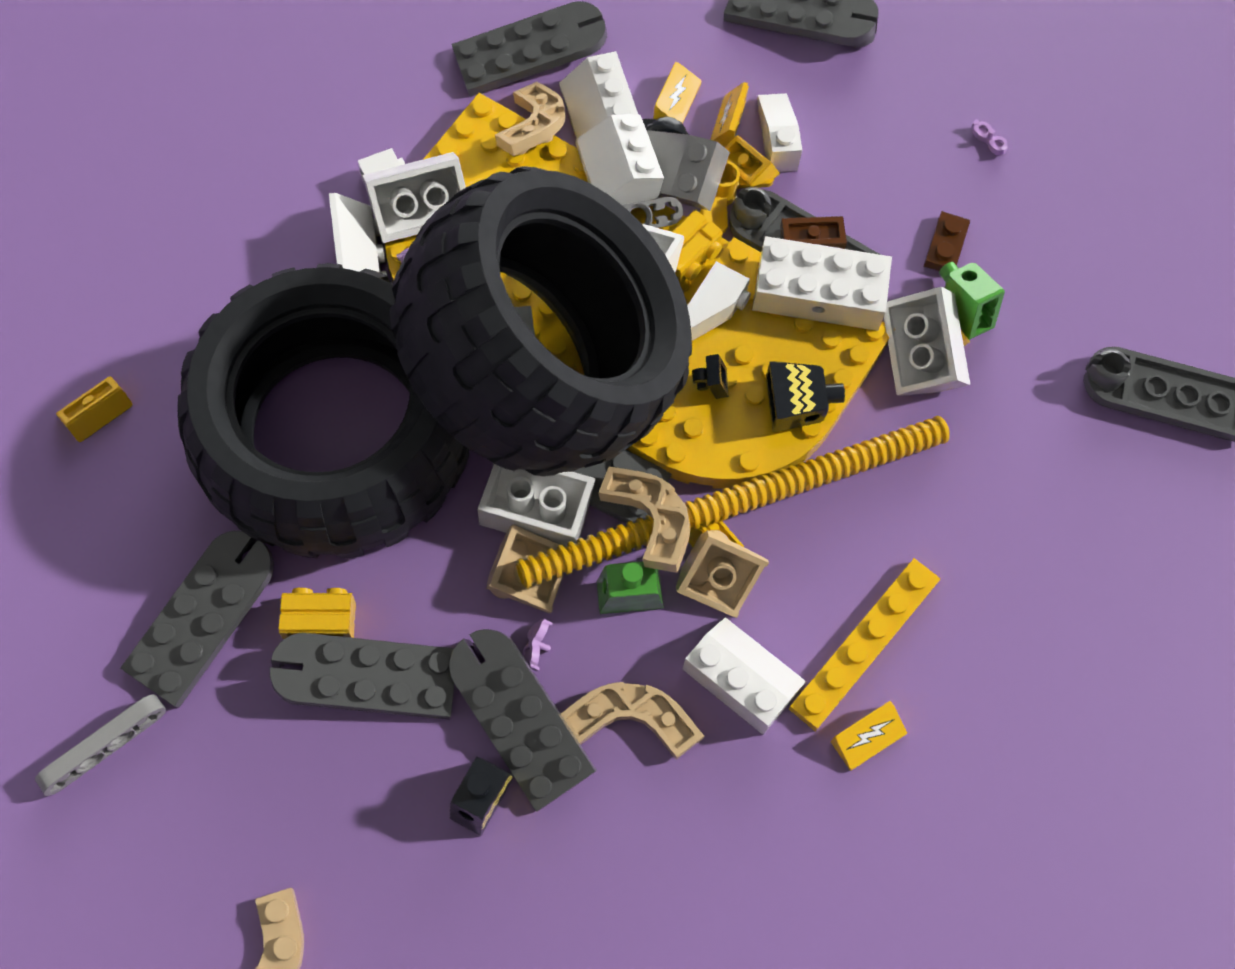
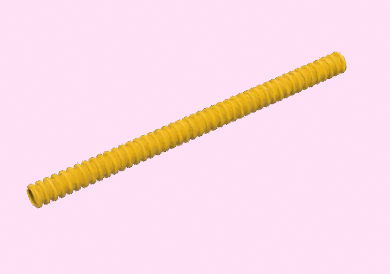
(738, 499)

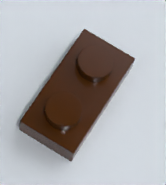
(815, 230)
(946, 241)

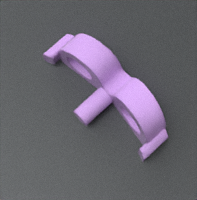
(985, 133)
(532, 649)

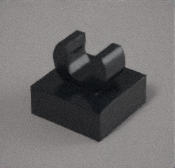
(712, 377)

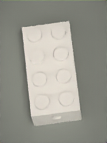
(822, 283)

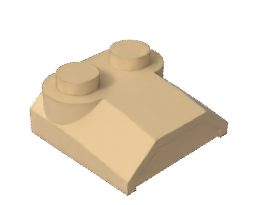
(720, 573)
(504, 578)

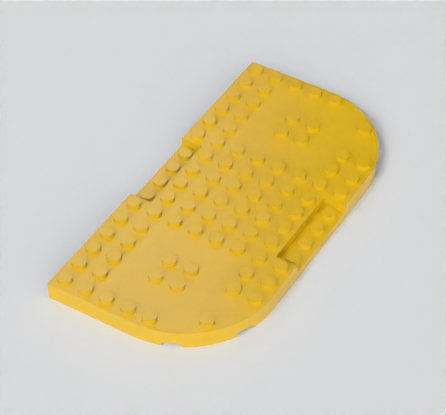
(699, 435)

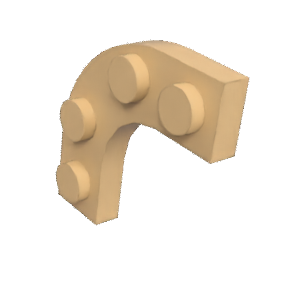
(540, 127)
(661, 503)
(637, 703)
(281, 931)

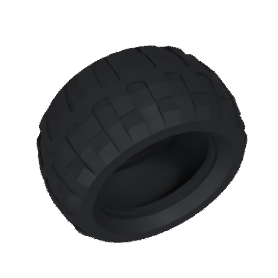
(238, 362)
(482, 364)

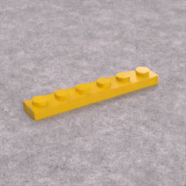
(864, 644)

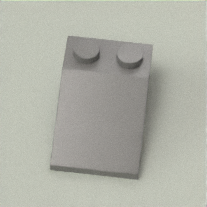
(689, 167)

